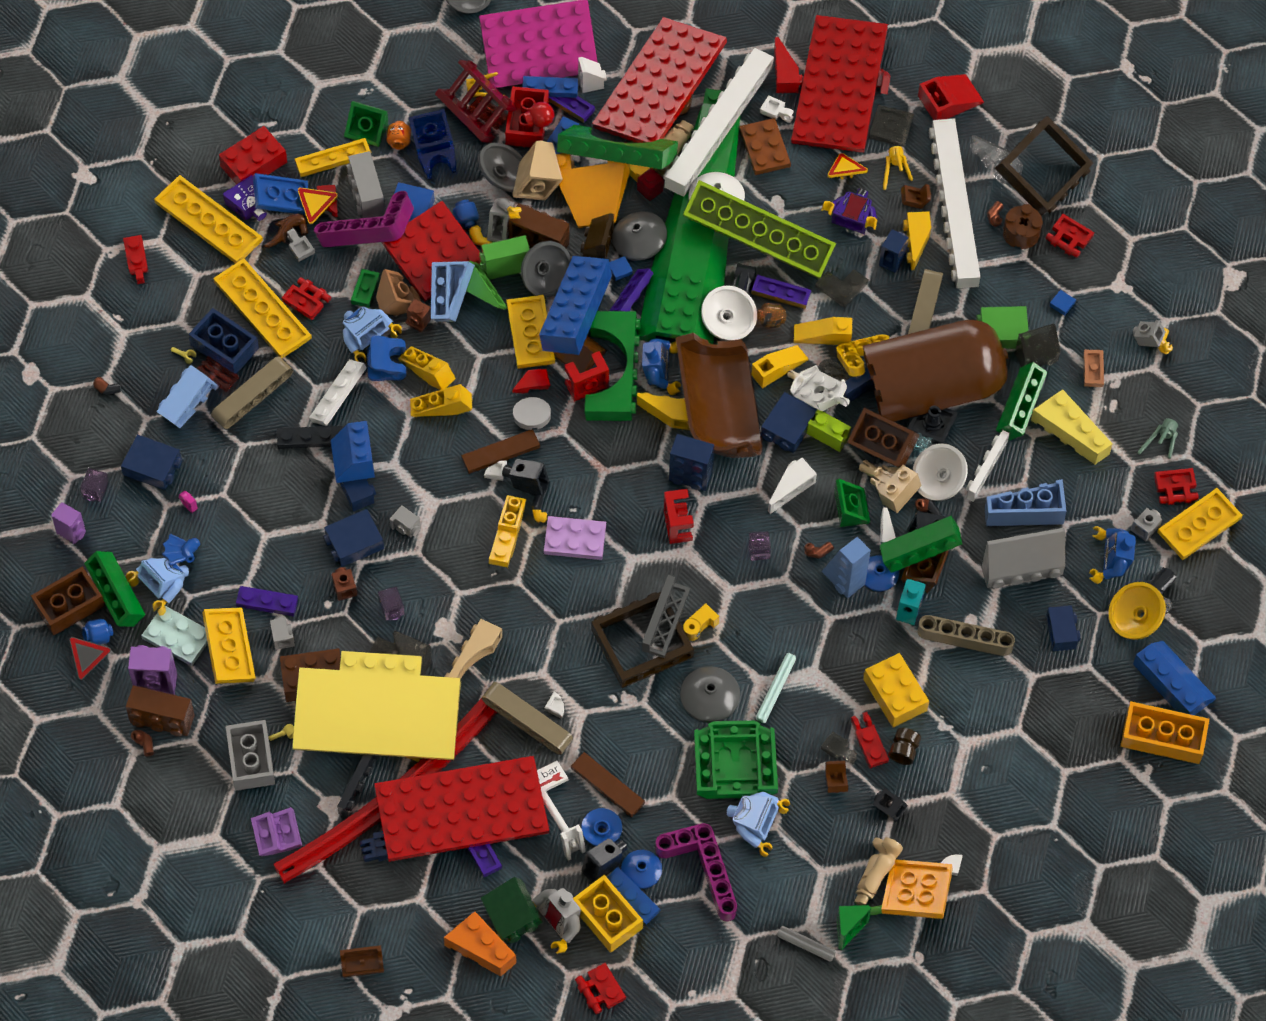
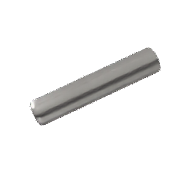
(806, 943)

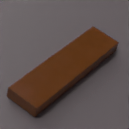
(500, 451)
(608, 784)

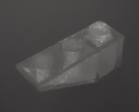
(992, 155)

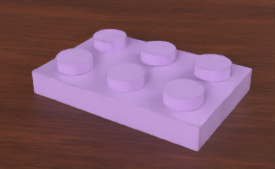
(575, 538)

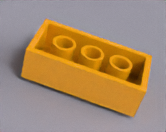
(1165, 732)

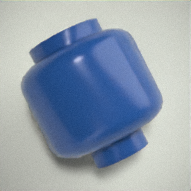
(466, 213)
(97, 631)

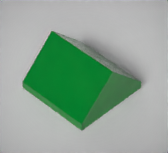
(366, 123)
(851, 504)
(850, 922)

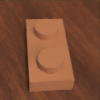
(1093, 368)

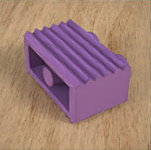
(68, 523)

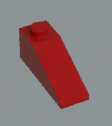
(786, 70)

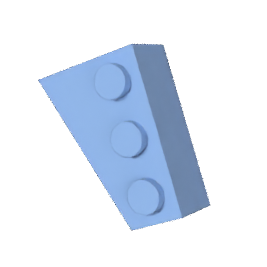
(448, 289)
(186, 396)

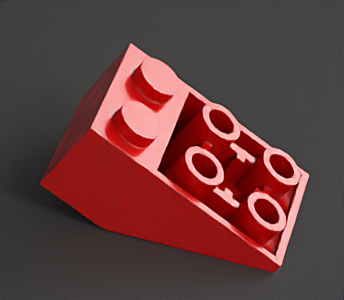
(948, 96)

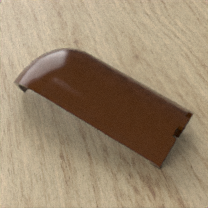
(936, 368)
(720, 395)

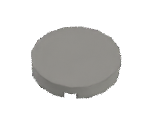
(531, 413)

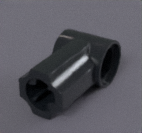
(744, 277)
(1163, 580)

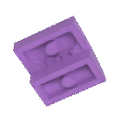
(276, 832)

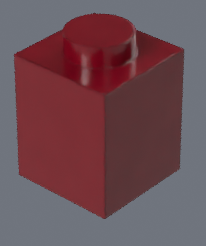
(650, 184)

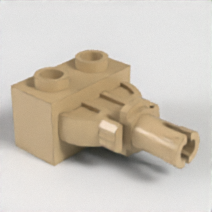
(892, 483)

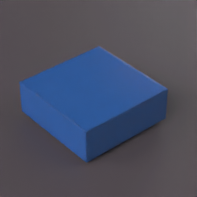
(620, 268)
(1062, 302)

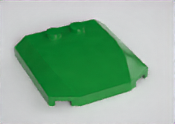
(735, 760)

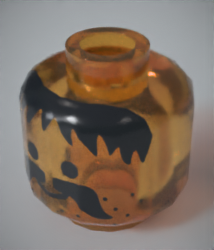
(771, 315)

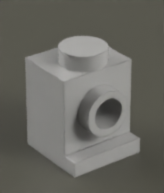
(1149, 333)
(405, 522)
(1146, 523)
(282, 633)

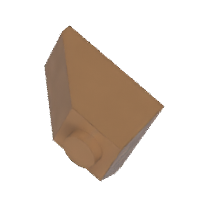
(394, 294)

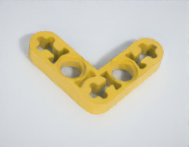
(850, 353)

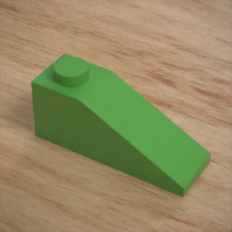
(482, 287)

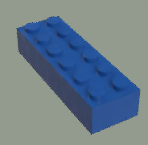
(575, 305)

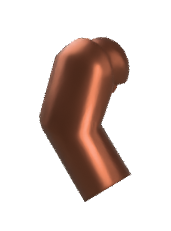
(992, 214)
(144, 740)

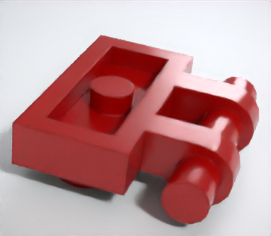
(1072, 231)
(302, 301)
(1176, 480)
(606, 986)

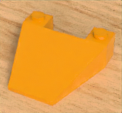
(592, 189)

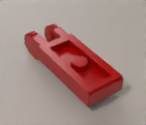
(869, 741)

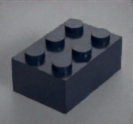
(223, 341)
(691, 462)

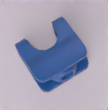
(379, 362)

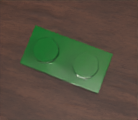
(365, 288)

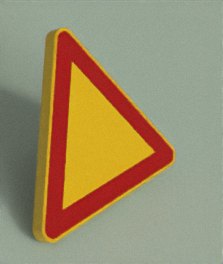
(846, 166)
(315, 202)

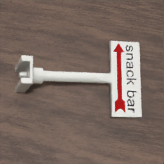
(572, 838)

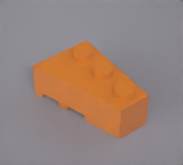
(480, 943)

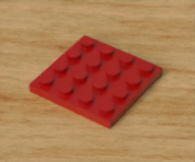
(429, 239)

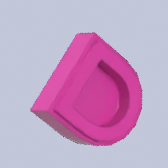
(188, 501)

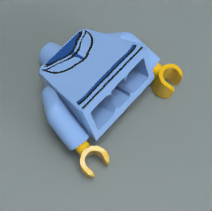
(363, 325)
(161, 579)
(755, 816)

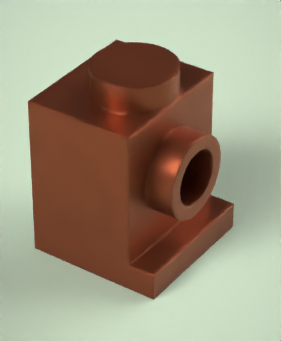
(418, 315)
(344, 583)

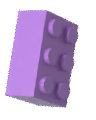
(153, 668)

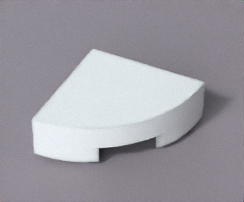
(495, 471)
(555, 705)
(955, 860)

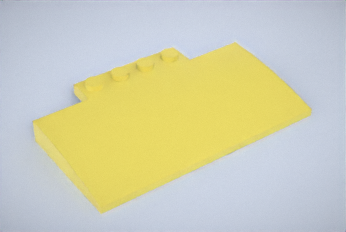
(377, 708)

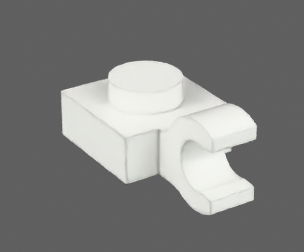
(774, 108)

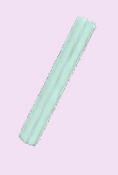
(775, 688)

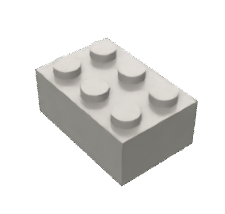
(365, 185)
(250, 755)

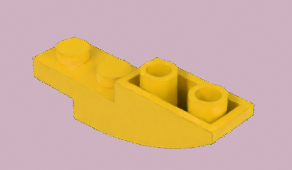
(507, 531)

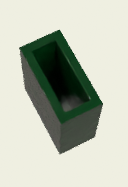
(511, 910)

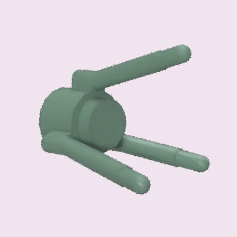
(1166, 430)

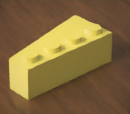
(1073, 427)

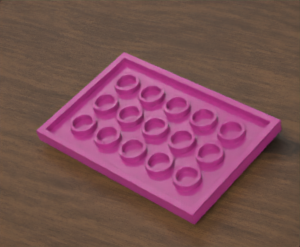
(537, 42)

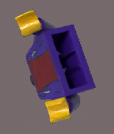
(852, 211)

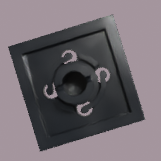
(933, 422)

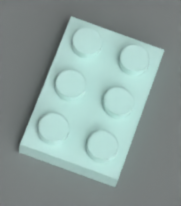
(177, 633)

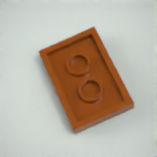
(765, 146)

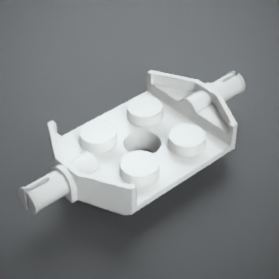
(811, 382)

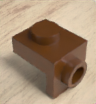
(915, 196)
(836, 776)

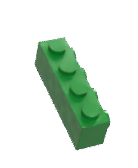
(1022, 400)
(921, 544)
(114, 589)

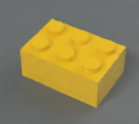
(896, 690)
(608, 913)

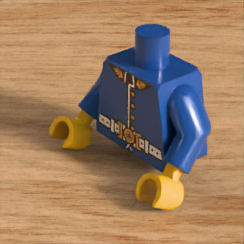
(655, 364)
(1118, 553)

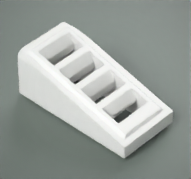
(886, 528)

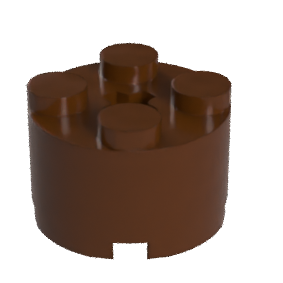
(1022, 226)

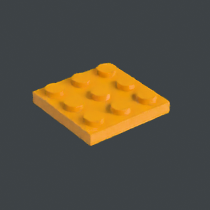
(917, 889)

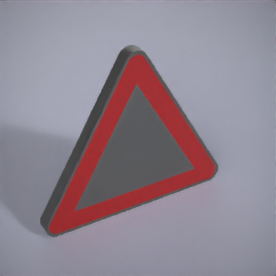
(87, 655)

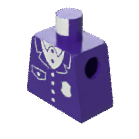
(242, 200)

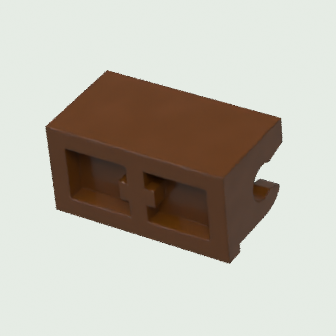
(362, 961)

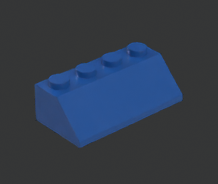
(1173, 678)

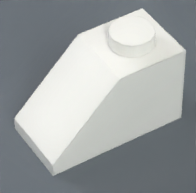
(590, 75)

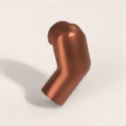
(816, 552)

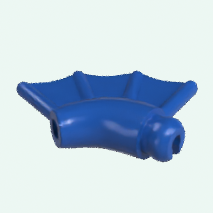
(180, 550)

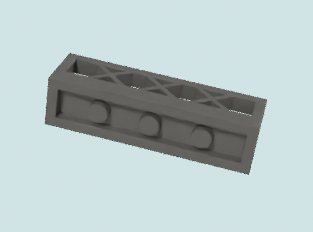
(659, 612)

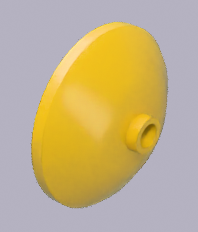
(1130, 603)

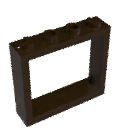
(1023, 187)
(652, 666)

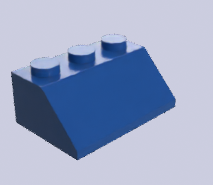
(352, 453)

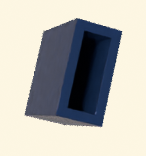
(788, 422)
(151, 462)
(353, 538)

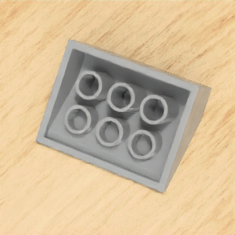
(1024, 558)

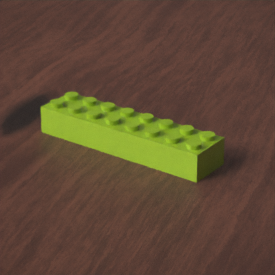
(759, 229)

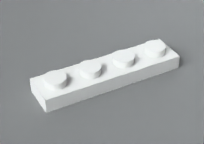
(337, 392)
(983, 471)

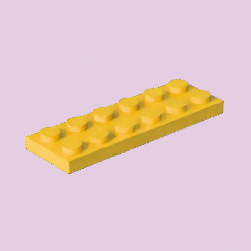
(208, 219)
(262, 308)

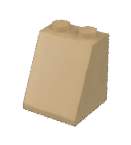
(538, 172)

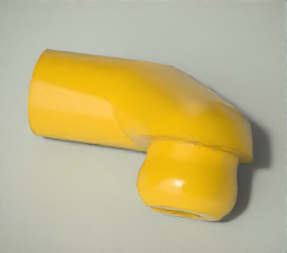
(477, 237)
(1164, 347)

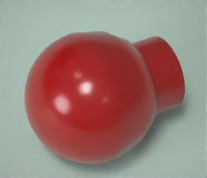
(540, 115)

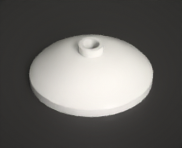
(722, 181)
(736, 305)
(933, 464)

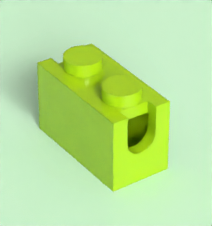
(829, 430)

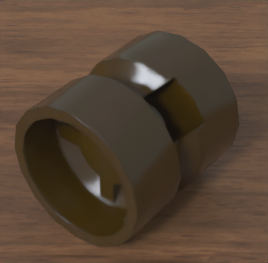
(904, 746)

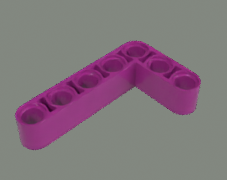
(368, 230)
(708, 863)

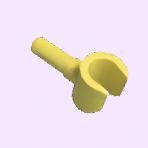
(185, 354)
(287, 730)

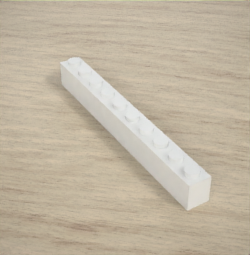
(718, 122)
(955, 203)

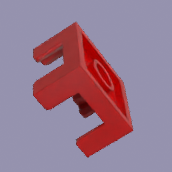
(588, 381)
(676, 518)

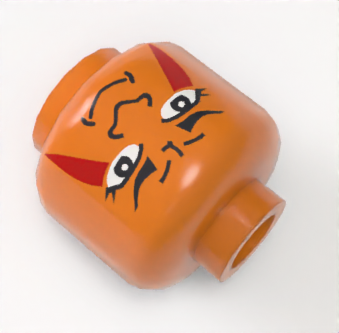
(398, 135)

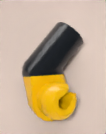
(536, 508)

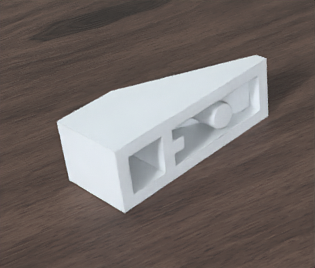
(794, 481)

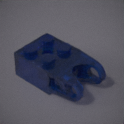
(433, 140)

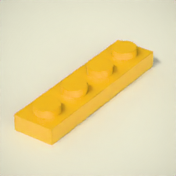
(330, 157)

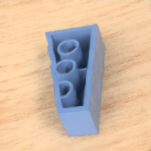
(1028, 506)
(849, 567)

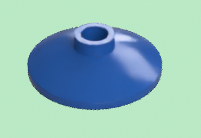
(880, 580)
(599, 819)
(644, 877)

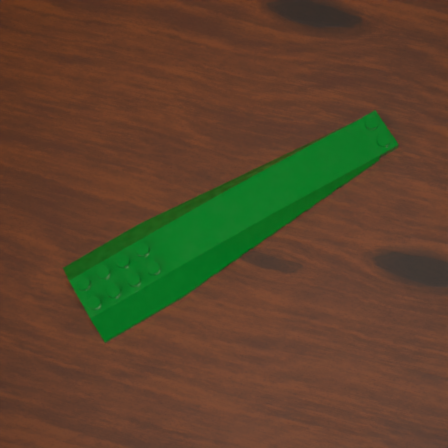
(692, 257)

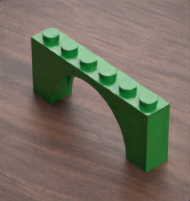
(580, 142)
(617, 401)

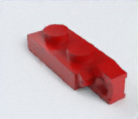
(136, 257)

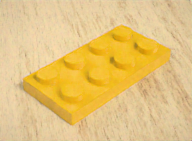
(526, 322)
(1199, 523)
(228, 645)

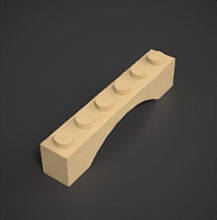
(481, 643)

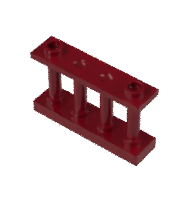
(460, 109)

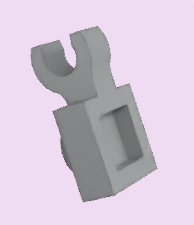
(299, 246)

